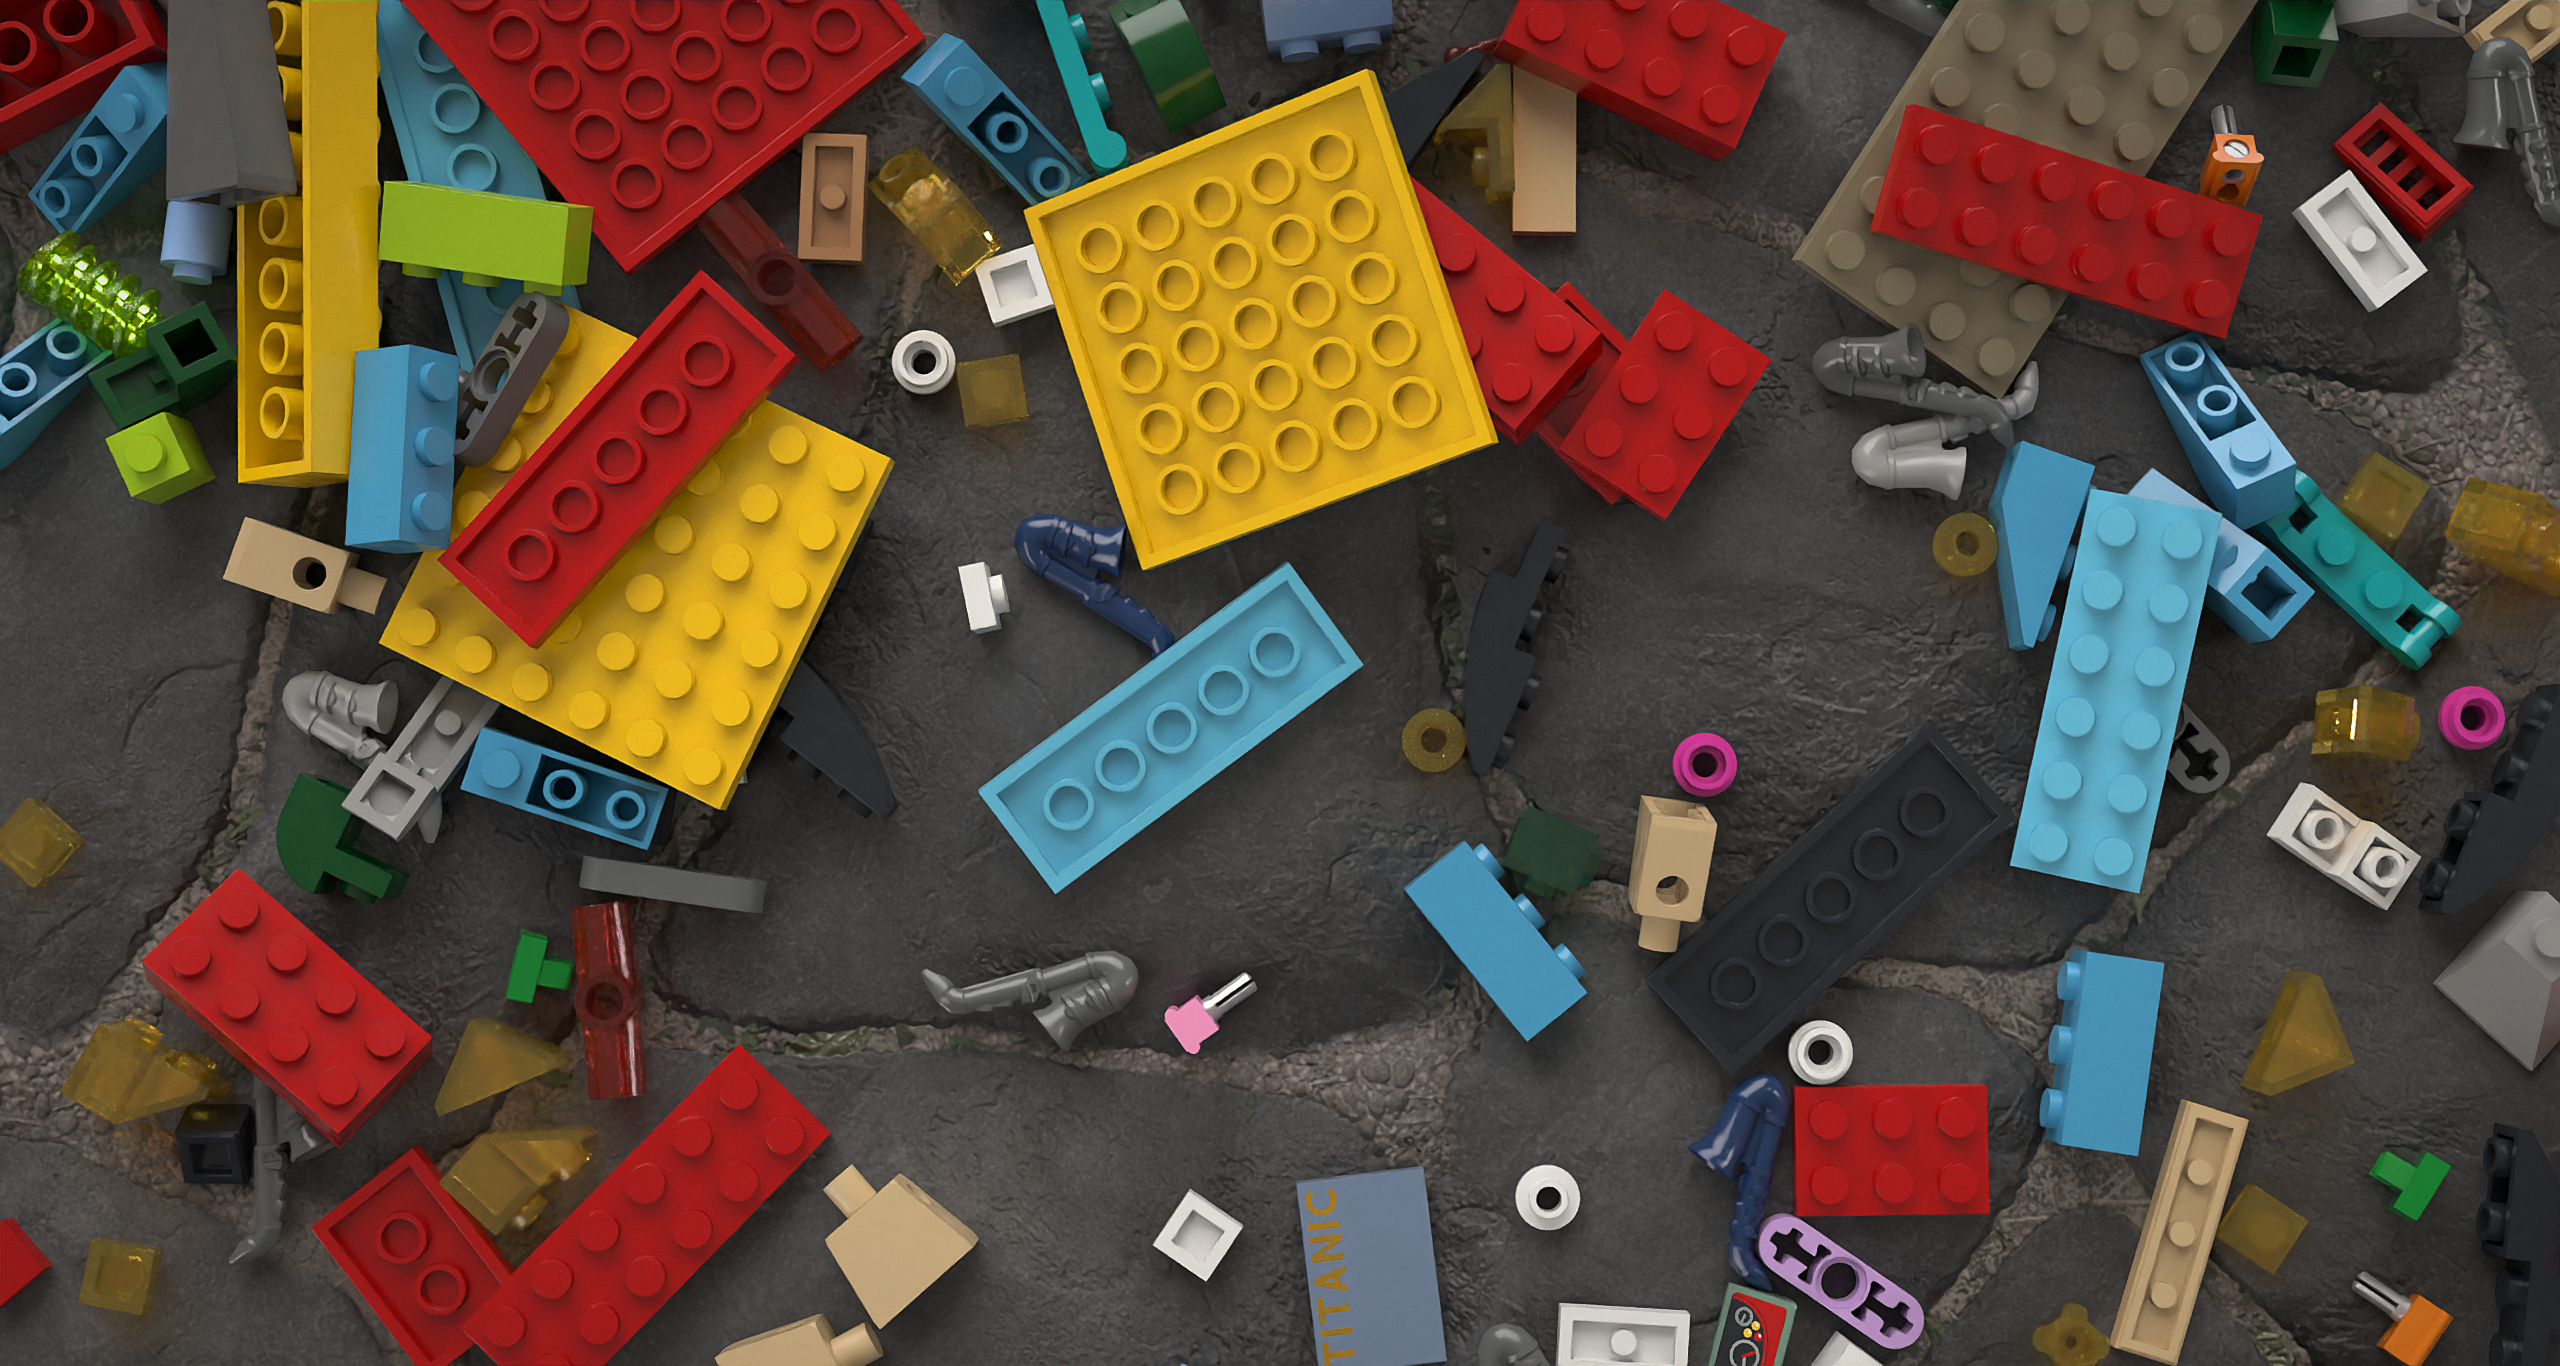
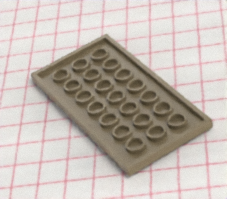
(2056, 72)

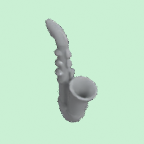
(1913, 451)
(339, 715)

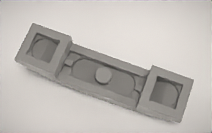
(422, 759)

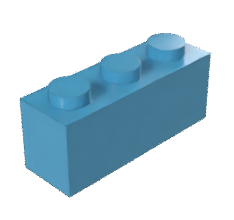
(402, 449)
(1498, 938)
(2102, 1052)

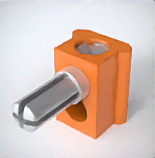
(2230, 163)
(2415, 1322)

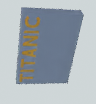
(1371, 1269)

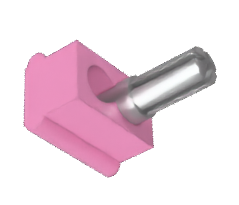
(1199, 1017)

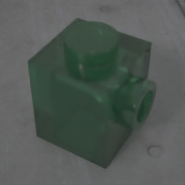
(1550, 853)

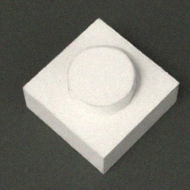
(1014, 285)
(984, 597)
(1198, 1235)

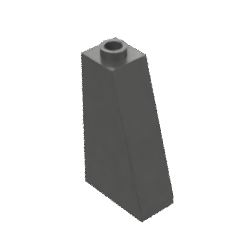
(225, 106)

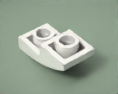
(2343, 846)

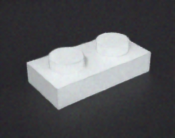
(2359, 241)
(1621, 1336)

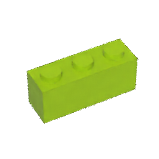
(485, 236)

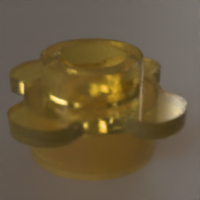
(2072, 1322)

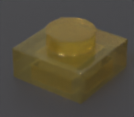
(992, 391)
(2382, 496)
(36, 842)
(2260, 1228)
(121, 1275)

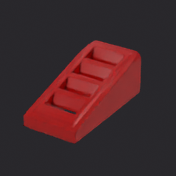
(2400, 204)

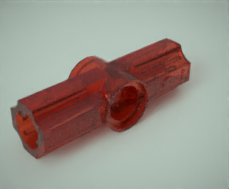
(754, 254)
(611, 1043)

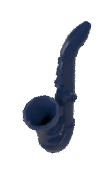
(1071, 558)
(1748, 1134)

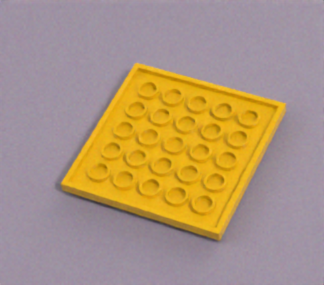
(1260, 322)
(695, 623)

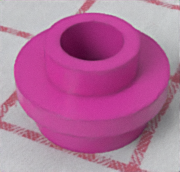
(2489, 713)
(1724, 761)

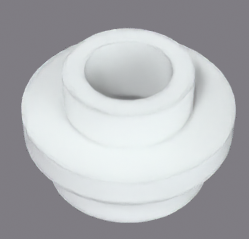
(910, 348)
(1839, 1057)
(1533, 1182)

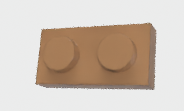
(833, 199)

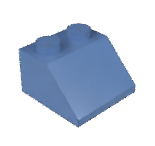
(1305, 26)

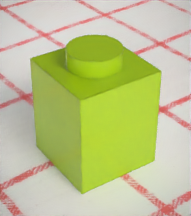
(160, 458)

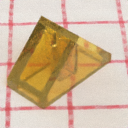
(2298, 1039)
(494, 1060)

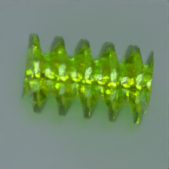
(89, 295)

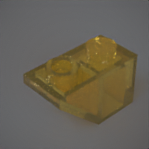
(935, 213)
(2509, 533)
(134, 1075)
(512, 1167)

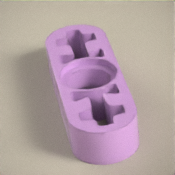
(1886, 1293)

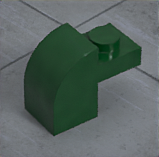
(2293, 41)
(1168, 59)
(178, 369)
(319, 840)

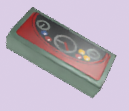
(1752, 1328)

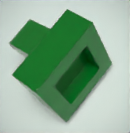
(534, 968)
(2412, 1183)

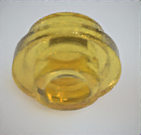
(1946, 550)
(1454, 740)

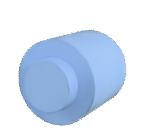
(196, 242)

